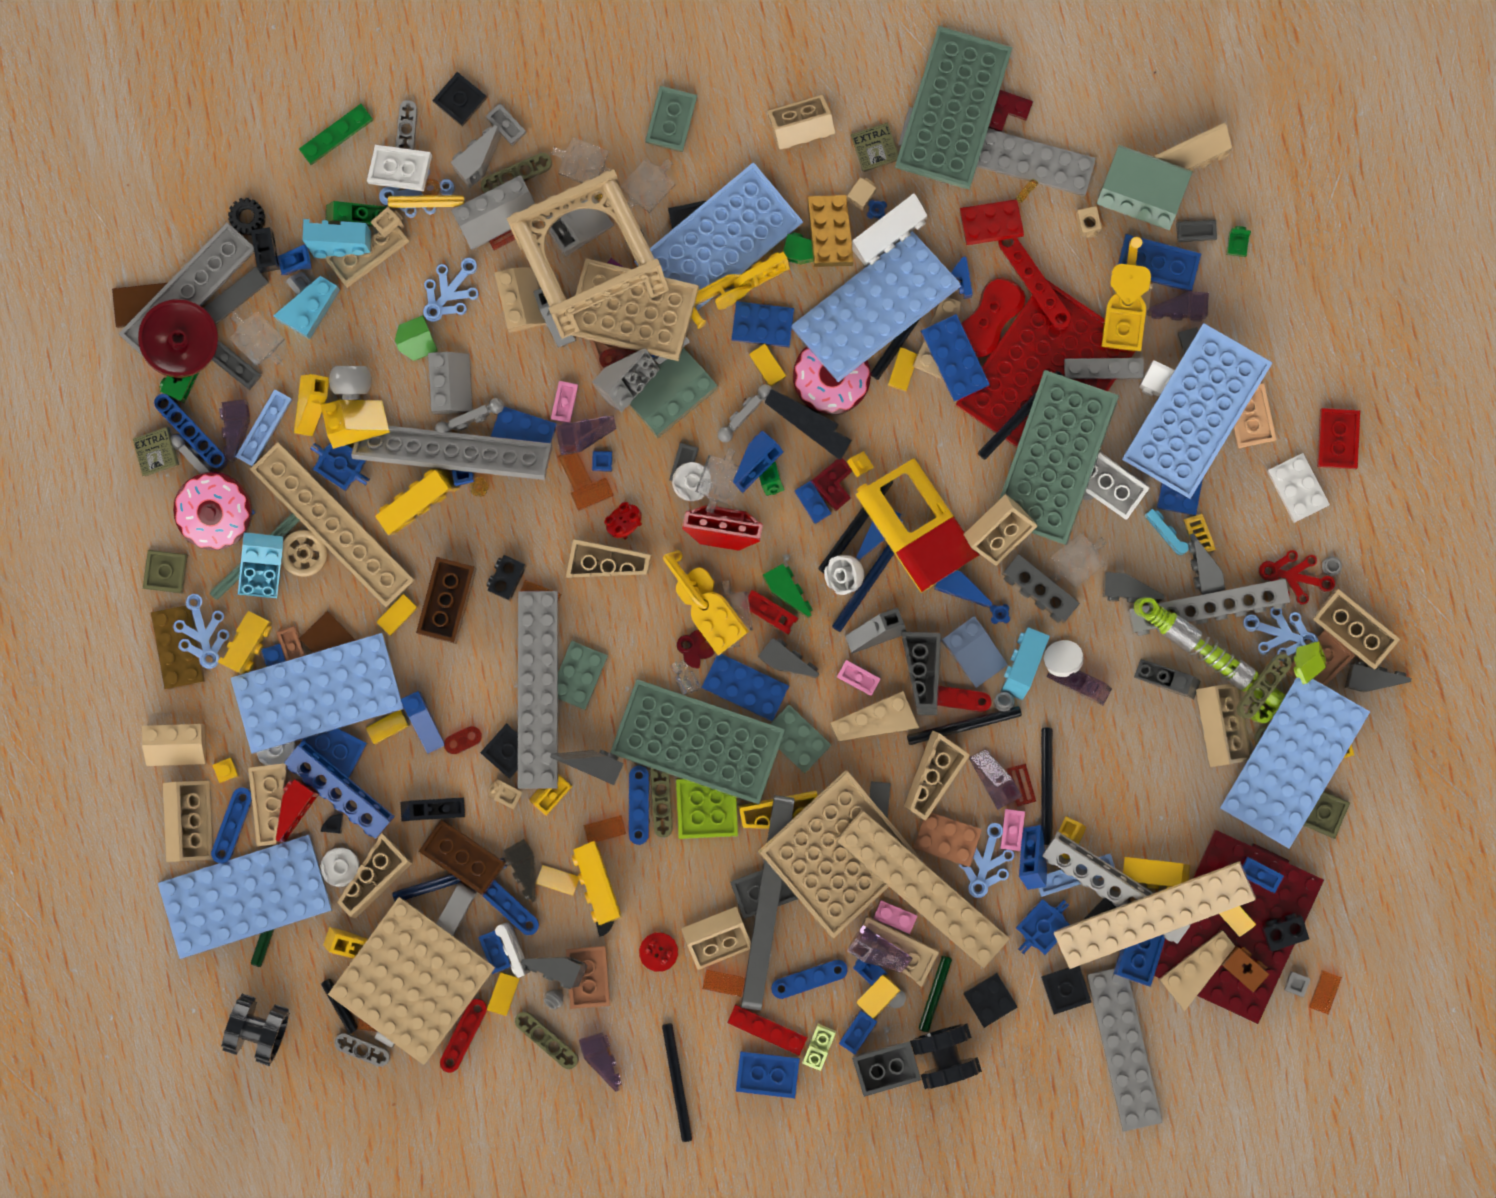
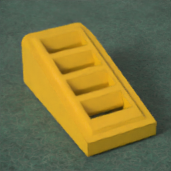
(1211, 547)

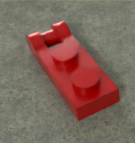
(770, 612)

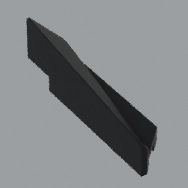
(810, 422)

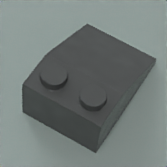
(600, 765)
(886, 1068)

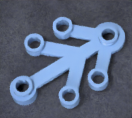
(407, 192)
(448, 292)
(1283, 633)
(201, 634)
(984, 864)

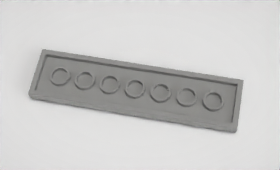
(199, 277)
(1124, 1050)

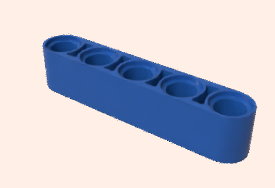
(182, 427)

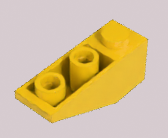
(312, 394)

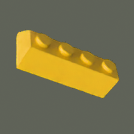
(597, 883)

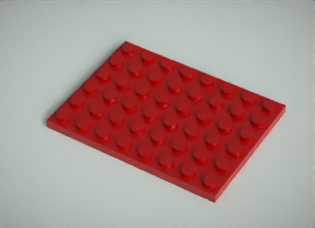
(1028, 350)

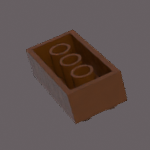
(446, 600)

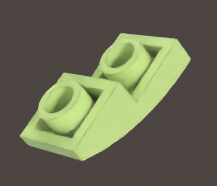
(819, 1047)

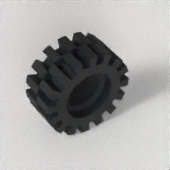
(234, 216)

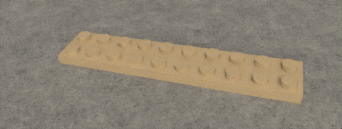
(332, 525)
(922, 889)
(1155, 915)

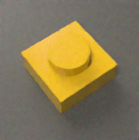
(860, 464)
(225, 770)

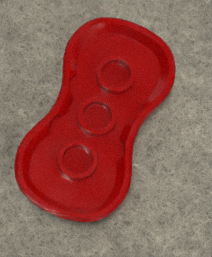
(997, 305)

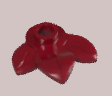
(698, 649)

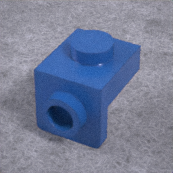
(869, 972)

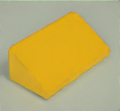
(902, 369)
(387, 727)
(547, 799)
(1072, 830)
(558, 880)
(1238, 920)
(503, 994)
(878, 996)

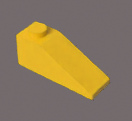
(343, 942)

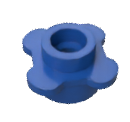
(876, 204)
(1004, 610)

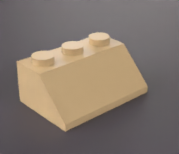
(801, 122)
(518, 299)
(1000, 530)
(174, 744)
(716, 938)

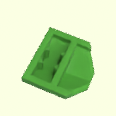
(415, 339)

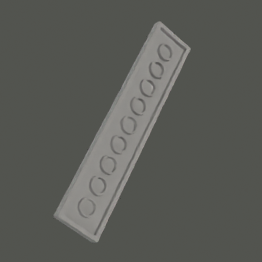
(1031, 160)
(457, 452)
(537, 689)

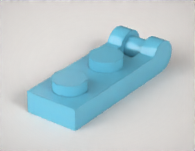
(1166, 532)

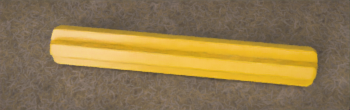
(425, 201)

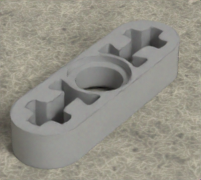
(412, 115)
(350, 1039)

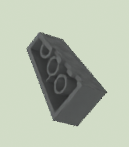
(923, 664)

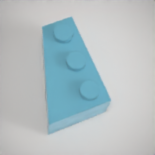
(336, 239)
(308, 307)
(1025, 663)

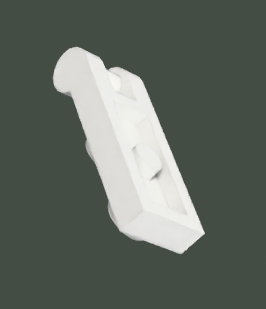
(512, 948)

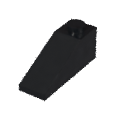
(432, 809)

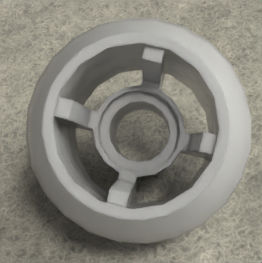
(350, 381)

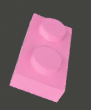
(564, 402)
(858, 678)
(1012, 830)
(895, 917)

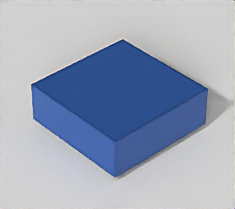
(602, 461)

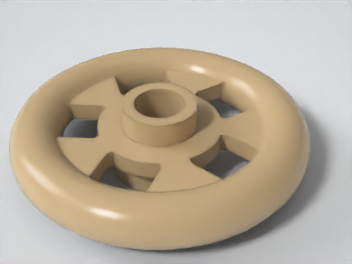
(295, 568)

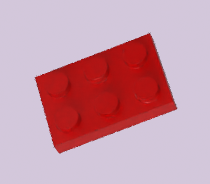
(991, 222)
(1338, 438)

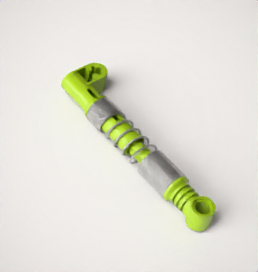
(1189, 638)

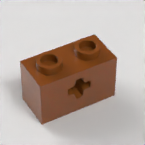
(1254, 976)

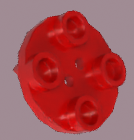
(623, 520)
(650, 947)

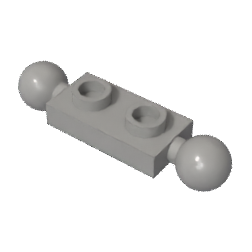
(477, 415)
(725, 434)
(190, 454)

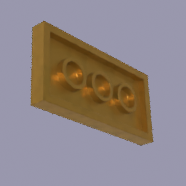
(830, 231)
(176, 666)

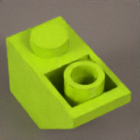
(1309, 661)

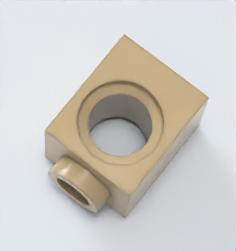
(861, 193)
(1092, 214)

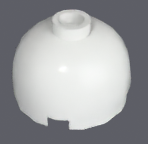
(844, 574)

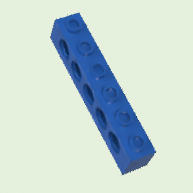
(336, 779)

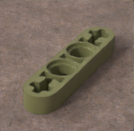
(515, 171)
(1266, 688)
(658, 799)
(544, 1043)

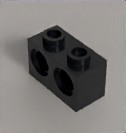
(265, 250)
(512, 579)
(1286, 937)

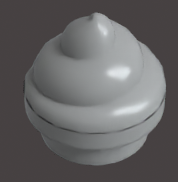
(554, 999)

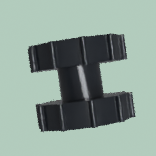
(264, 1032)
(946, 1056)

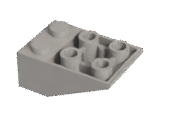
(474, 161)
(579, 228)
(625, 379)

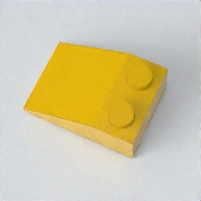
(354, 421)

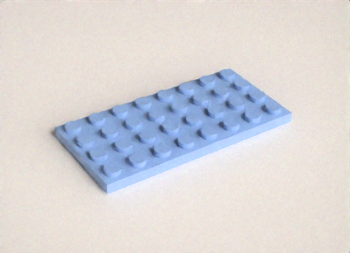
(727, 232)
(875, 306)
(1197, 410)
(317, 693)
(1294, 760)
(244, 896)

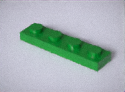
(335, 134)

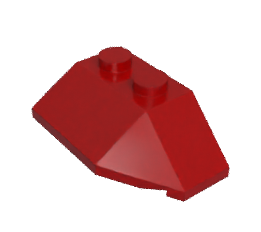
(723, 528)

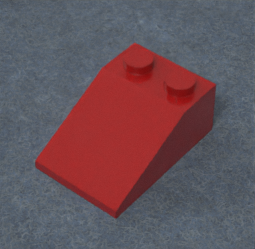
(294, 805)

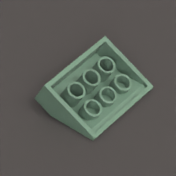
(1144, 187)
(672, 393)

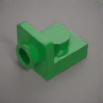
(1238, 241)
(771, 480)

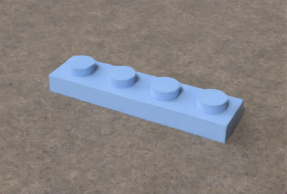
(264, 428)
(1059, 880)

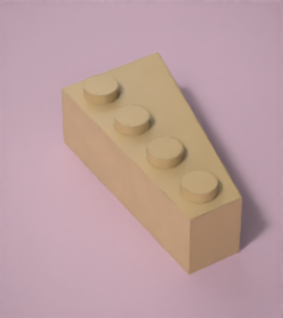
(597, 559)
(880, 718)
(934, 775)
(374, 876)

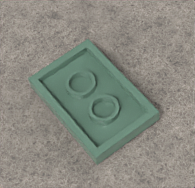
(671, 119)
(579, 674)
(801, 741)

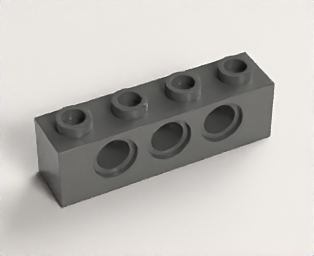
(1067, 603)

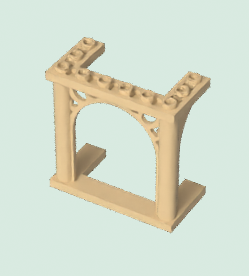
(648, 268)

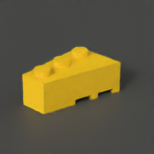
(246, 643)
(1156, 872)

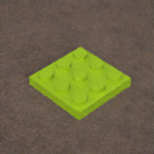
(705, 811)

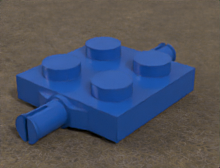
(339, 466)
(1040, 925)

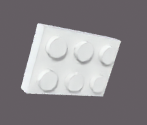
(399, 167)
(1298, 487)

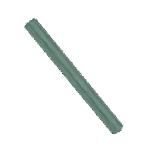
(233, 576)

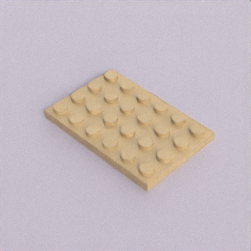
(635, 318)

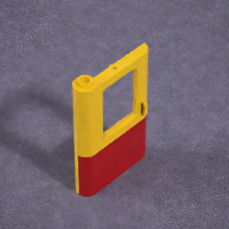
(932, 549)

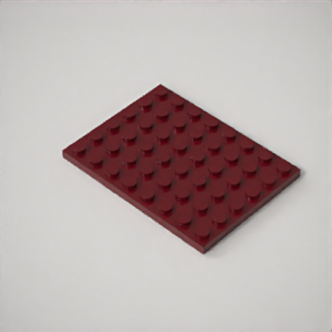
(1294, 895)

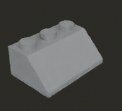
(450, 382)

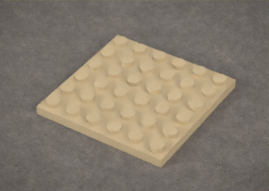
(819, 868)
(411, 981)

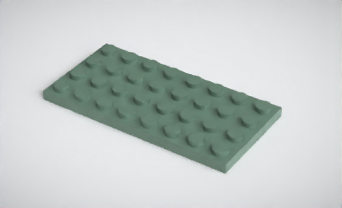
(953, 107)
(1059, 453)
(697, 741)

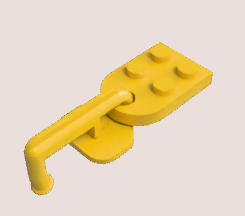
(743, 284)
(1124, 323)
(717, 623)

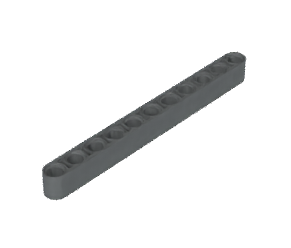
(765, 913)

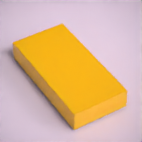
(767, 365)
(397, 614)

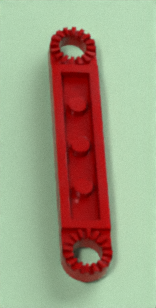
(1035, 282)

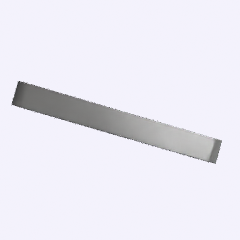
(449, 921)

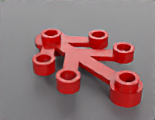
(1293, 577)

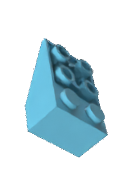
(260, 565)

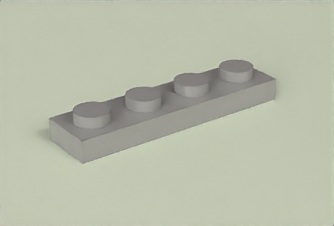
(1104, 368)

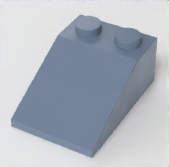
(974, 651)

